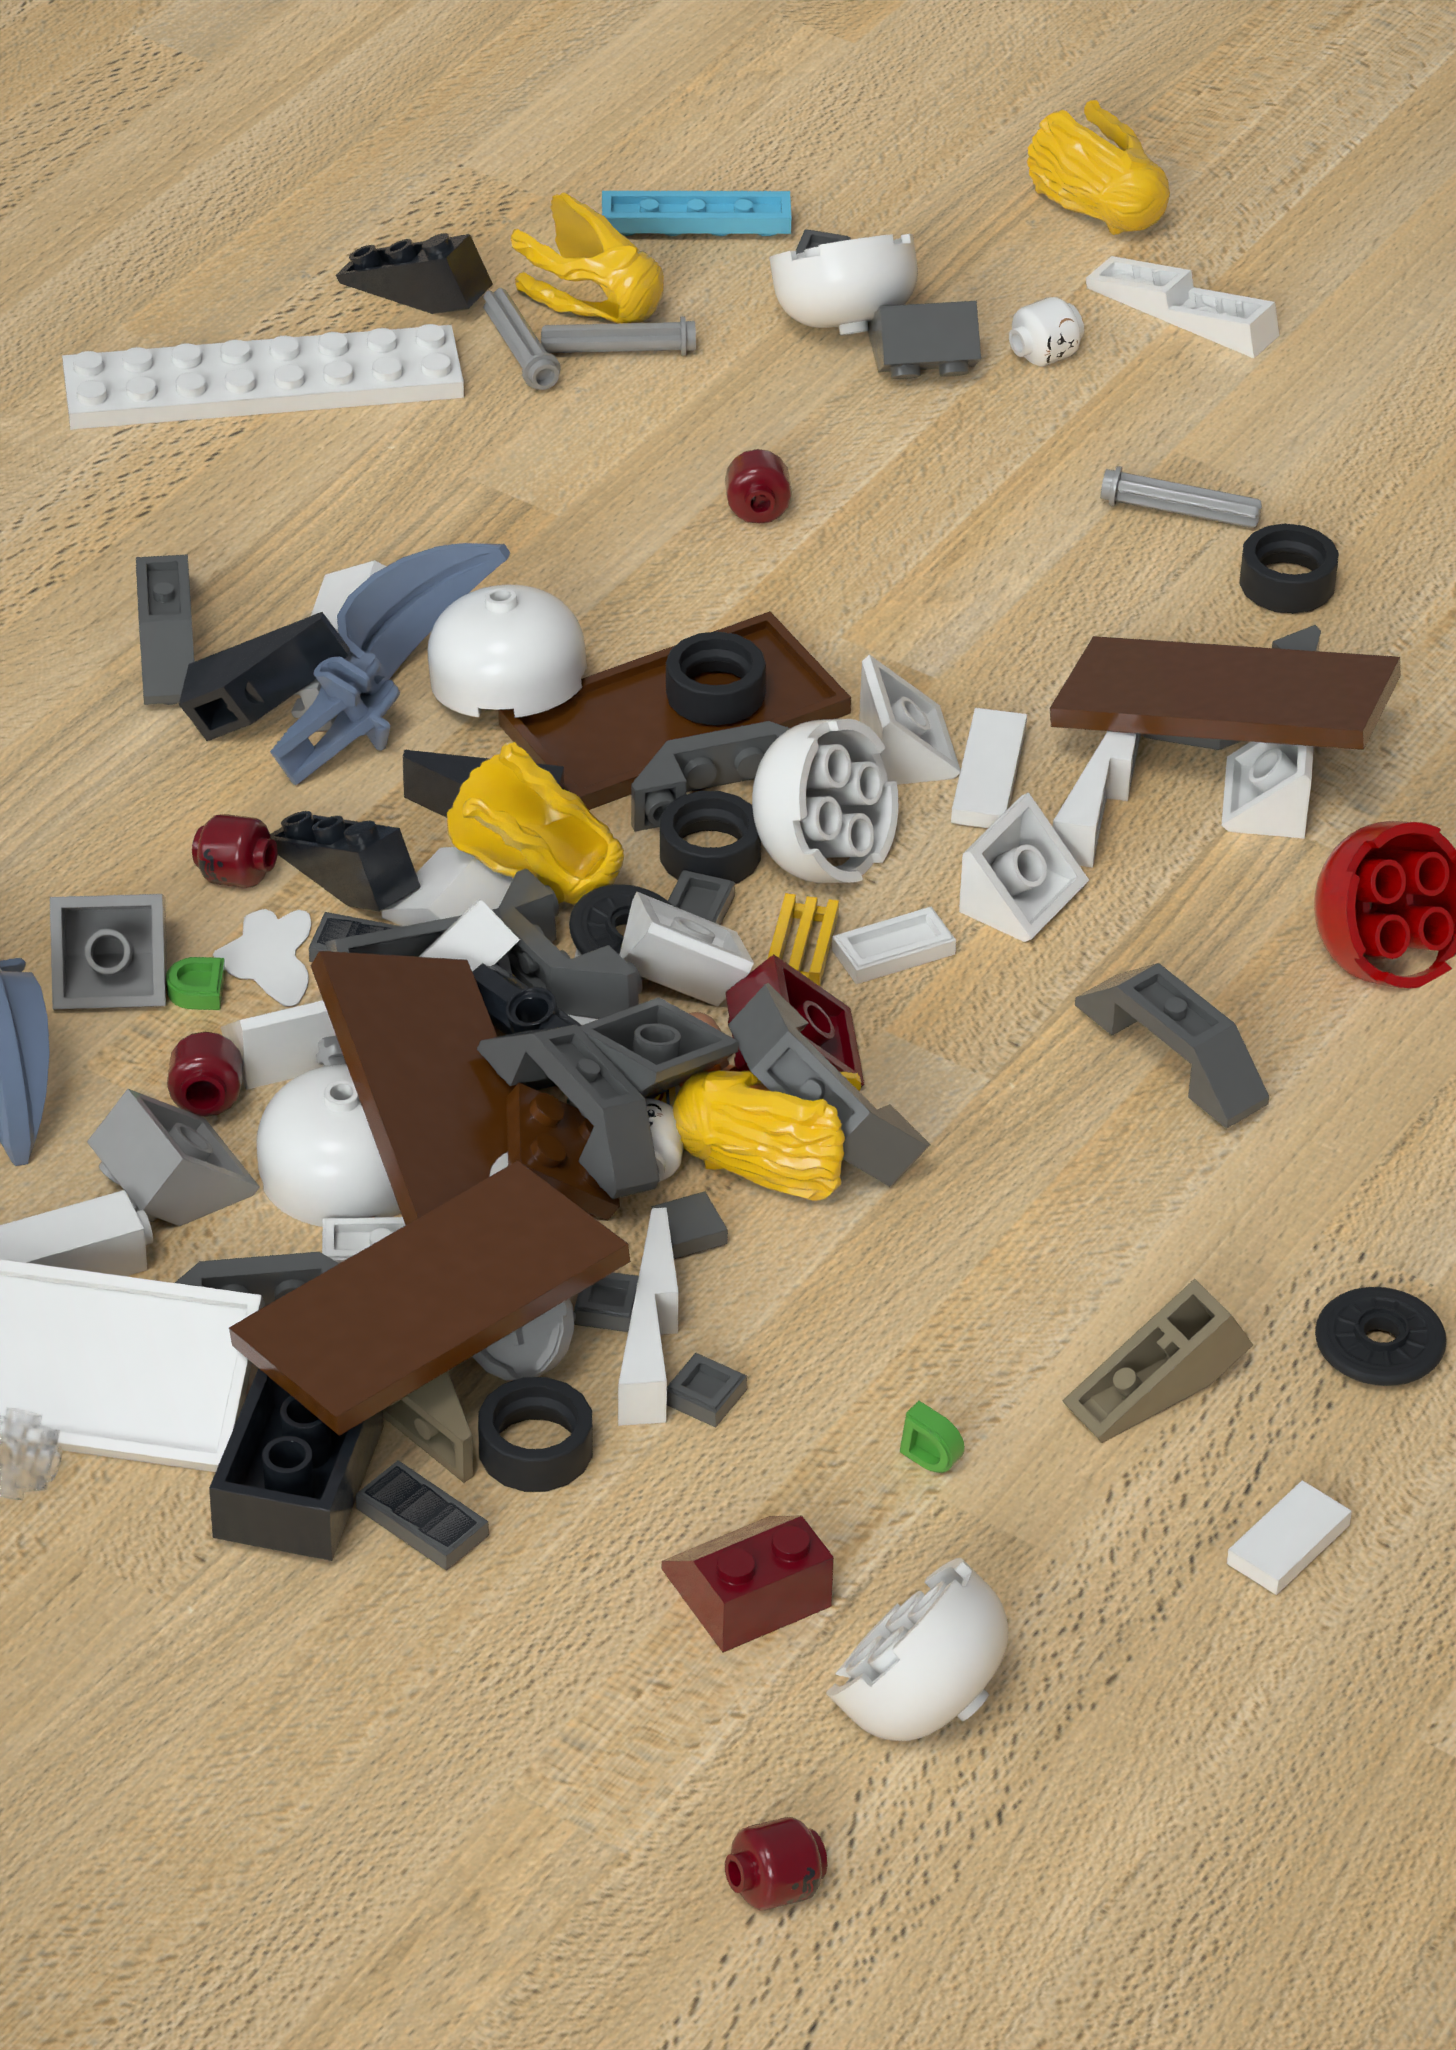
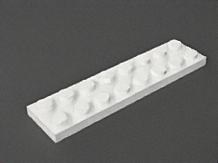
(262, 376)

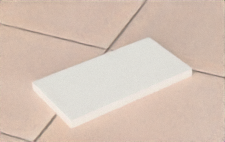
(124, 1362)

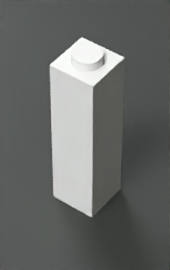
(86, 1236)

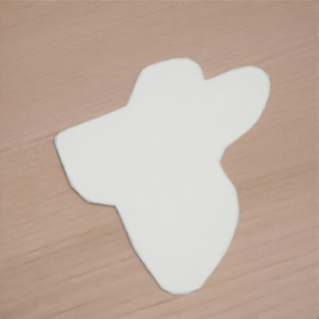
(268, 954)

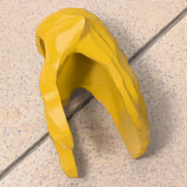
(1094, 175)
(593, 252)
(522, 819)
(761, 1133)

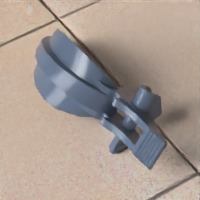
(382, 628)
(22, 1059)

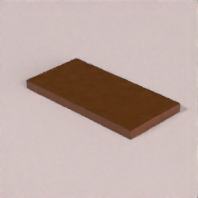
(1227, 692)
(625, 716)
(416, 1067)
(428, 1296)

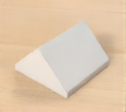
(907, 725)
(1268, 789)
(1018, 873)
(683, 950)
(280, 1043)

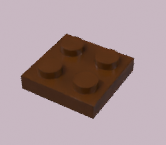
(549, 1141)

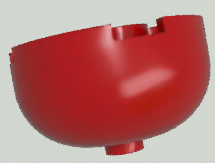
(1389, 893)

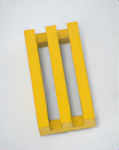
(807, 914)

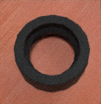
(1288, 591)
(713, 653)
(710, 812)
(535, 1400)

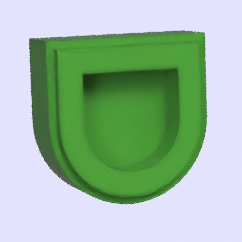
(196, 983)
(930, 1439)

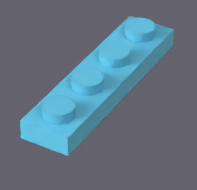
(698, 212)

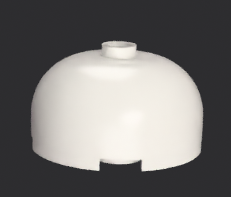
(845, 281)
(506, 652)
(823, 798)
(321, 1152)
(926, 1658)

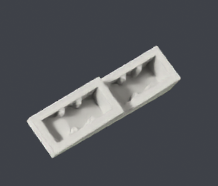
(1169, 294)
(1104, 777)
(654, 1313)

